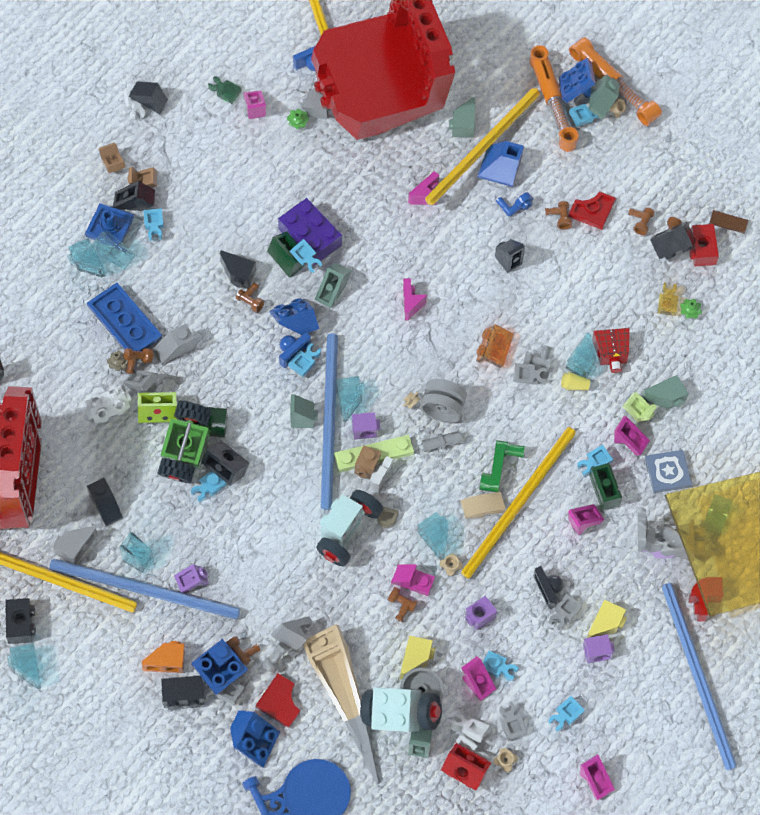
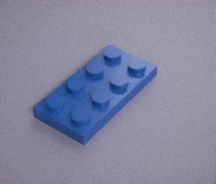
(124, 319)

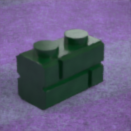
(605, 486)

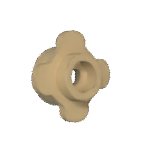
(618, 107)
(411, 399)
(451, 558)
(505, 753)

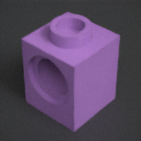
(365, 425)
(484, 606)
(598, 648)

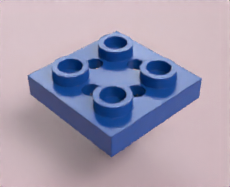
(577, 81)
(109, 219)

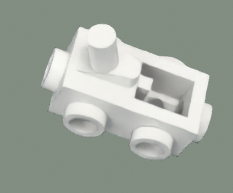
(108, 404)

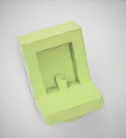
(639, 408)

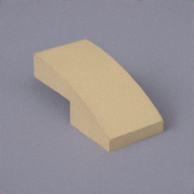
(482, 504)

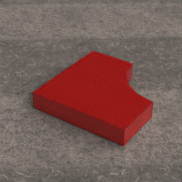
(593, 211)
(278, 701)

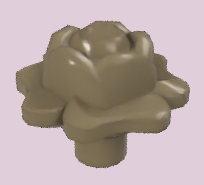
(117, 361)

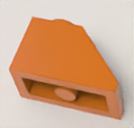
(166, 658)

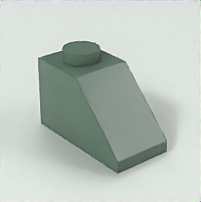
(603, 96)
(463, 120)
(333, 284)
(667, 393)
(302, 412)
(420, 743)

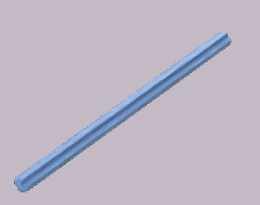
(329, 421)
(145, 589)
(699, 677)

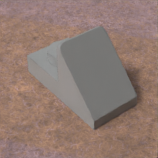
(141, 382)
(293, 632)

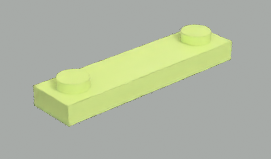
(392, 448)

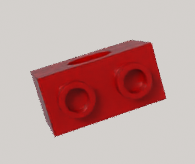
(705, 255)
(466, 766)

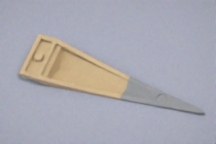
(334, 667)

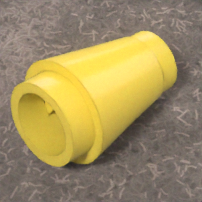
(574, 382)

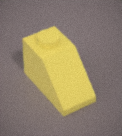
(607, 620)
(417, 654)

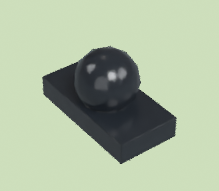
(548, 586)

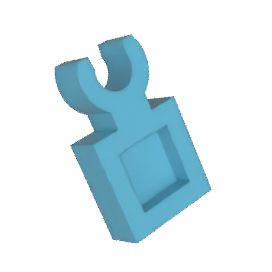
(582, 115)
(153, 222)
(304, 254)
(304, 361)
(595, 458)
(209, 484)
(496, 665)
(568, 712)

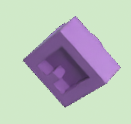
(191, 578)

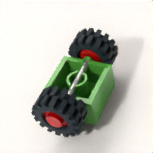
(185, 442)

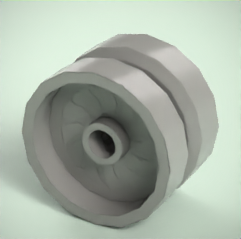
(443, 400)
(424, 680)

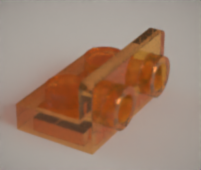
(494, 345)

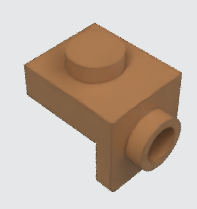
(111, 158)
(146, 176)
(367, 462)

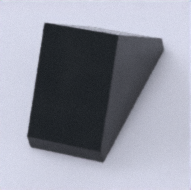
(149, 95)

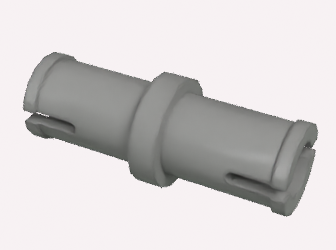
(441, 441)

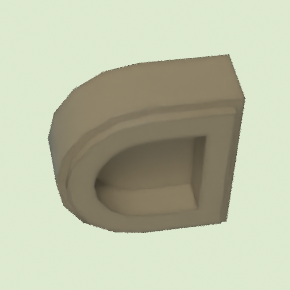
(388, 517)

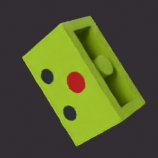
(156, 407)

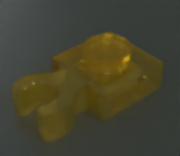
(668, 301)

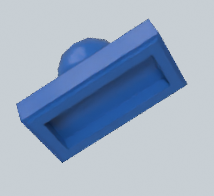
(304, 59)
(291, 347)

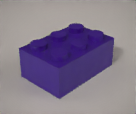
(308, 223)

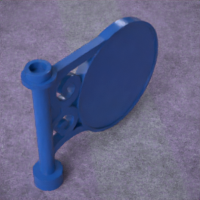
(309, 789)

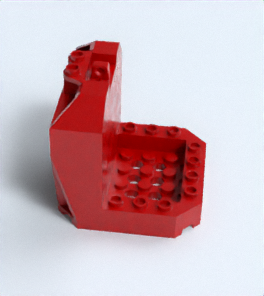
(384, 68)
(19, 456)

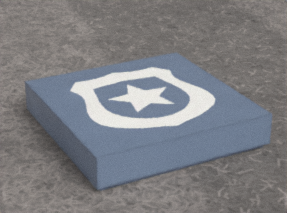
(668, 471)

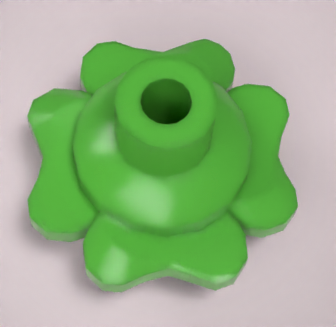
(298, 118)
(691, 308)

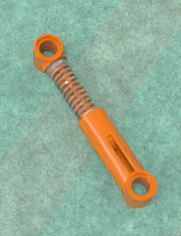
(553, 97)
(646, 111)

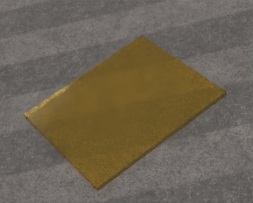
(722, 540)

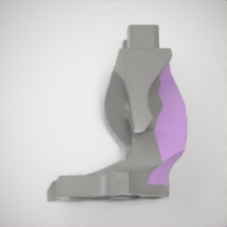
(648, 539)

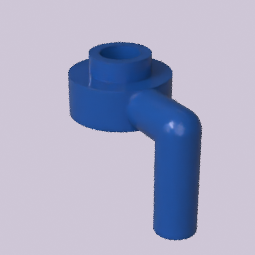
(522, 202)

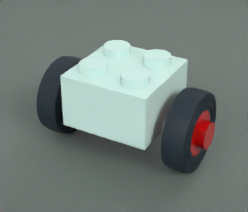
(342, 522)
(400, 709)

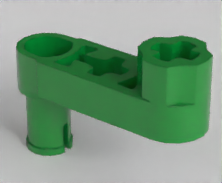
(491, 481)

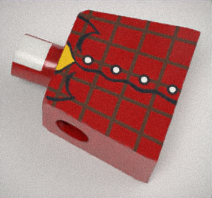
(612, 347)

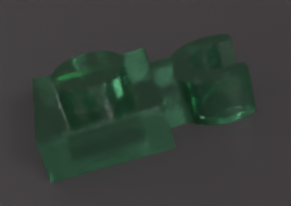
(227, 91)

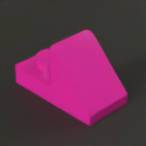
(255, 104)
(421, 191)
(412, 302)
(631, 436)
(584, 517)
(413, 579)
(478, 678)
(596, 777)

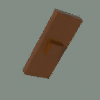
(728, 221)

